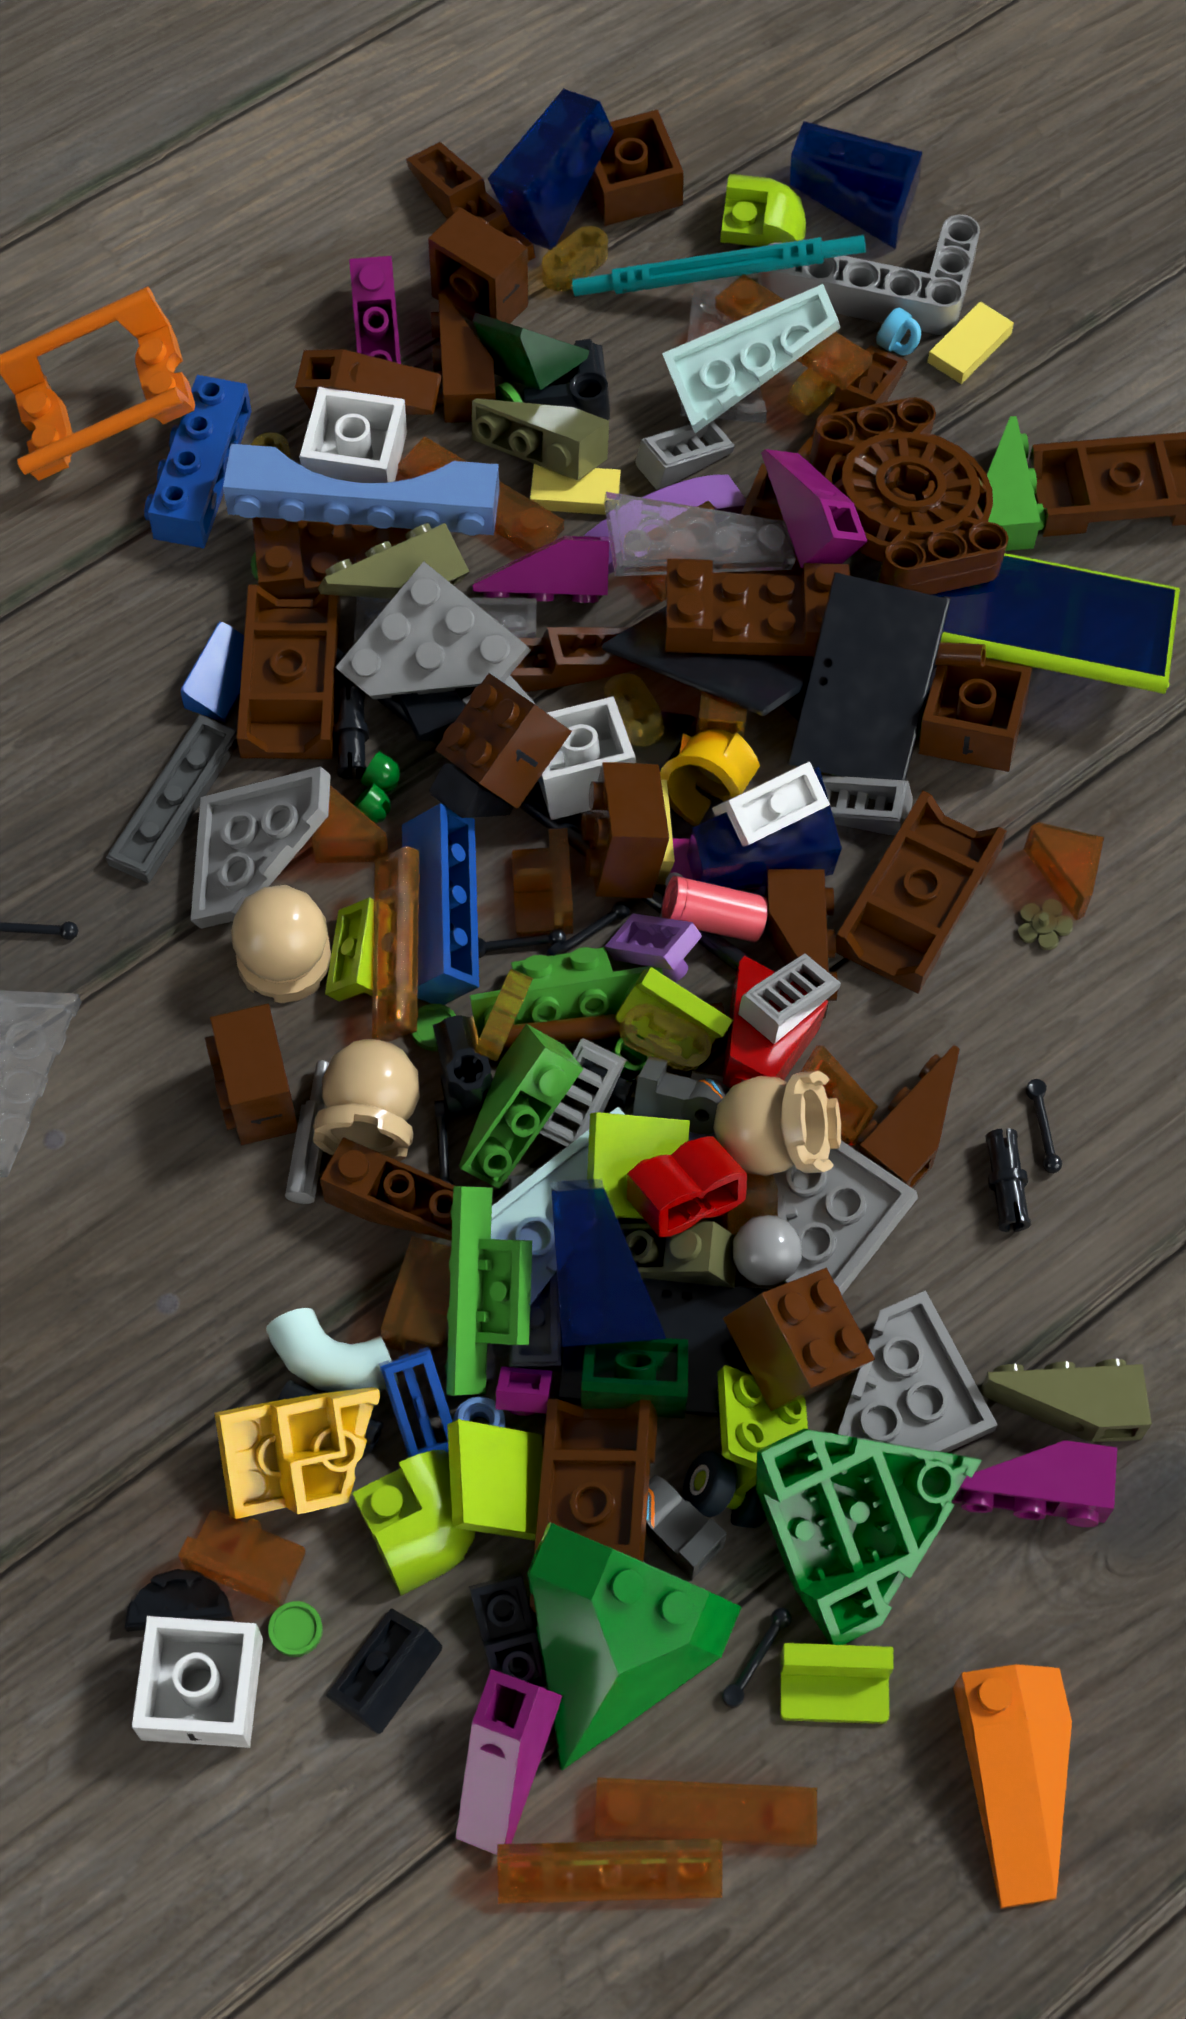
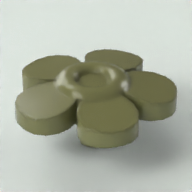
(1044, 924)

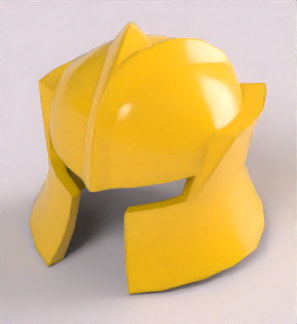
(716, 763)

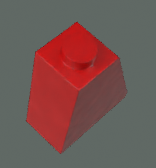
(749, 1051)

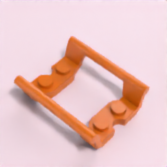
(42, 410)

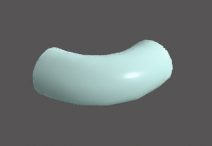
(322, 1360)

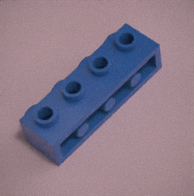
(197, 462)
(446, 904)

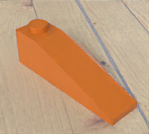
(1018, 1759)

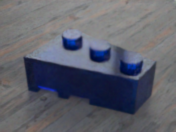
(551, 167)
(857, 178)
(721, 860)
(596, 1271)

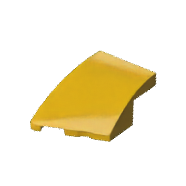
(294, 1451)

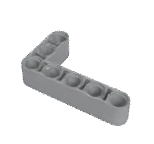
(875, 289)

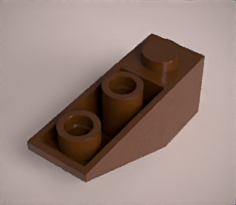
(463, 361)
(367, 375)
(799, 917)
(911, 1133)
(387, 1191)

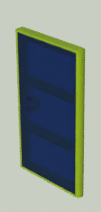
(1069, 622)

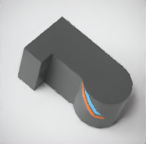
(677, 1097)
(681, 1529)

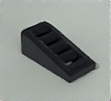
(466, 795)

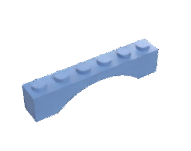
(270, 485)

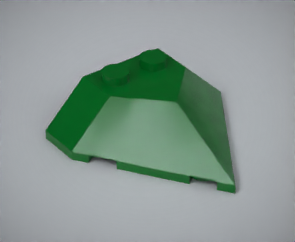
(854, 1520)
(616, 1635)

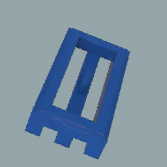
(406, 1363)

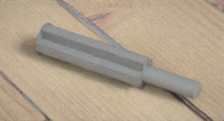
(306, 1155)

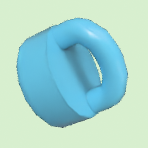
(894, 330)

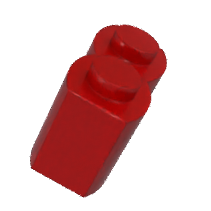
(686, 1186)

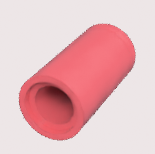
(716, 908)

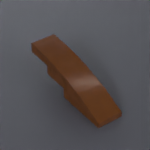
(456, 185)
(868, 389)
(566, 658)

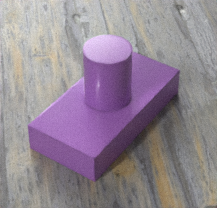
(655, 943)

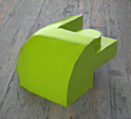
(761, 212)
(413, 1520)

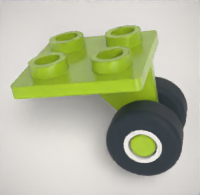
(746, 1427)

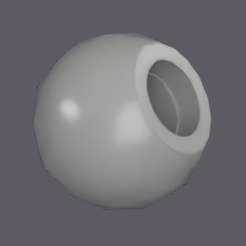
(767, 1250)

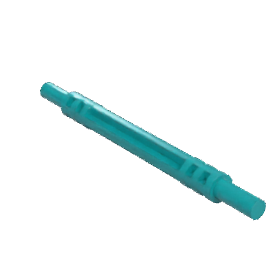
(719, 265)

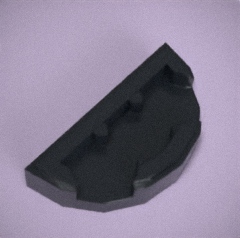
(178, 1595)

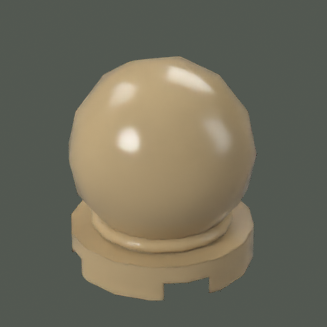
(281, 943)
(368, 1099)
(779, 1124)

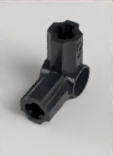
(586, 386)
(465, 1072)

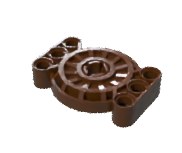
(912, 495)

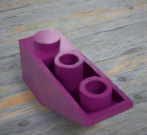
(375, 307)
(815, 511)
(562, 567)
(1057, 1481)
(503, 1758)

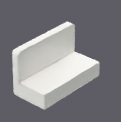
(774, 804)

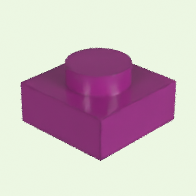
(523, 1390)

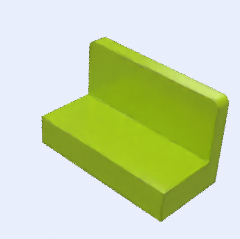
(352, 952)
(665, 994)
(835, 1683)

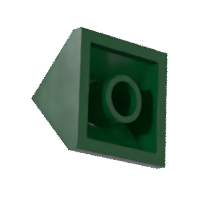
(526, 354)
(635, 1371)

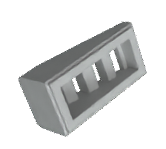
(664, 469)
(870, 788)
(775, 1024)
(597, 1103)

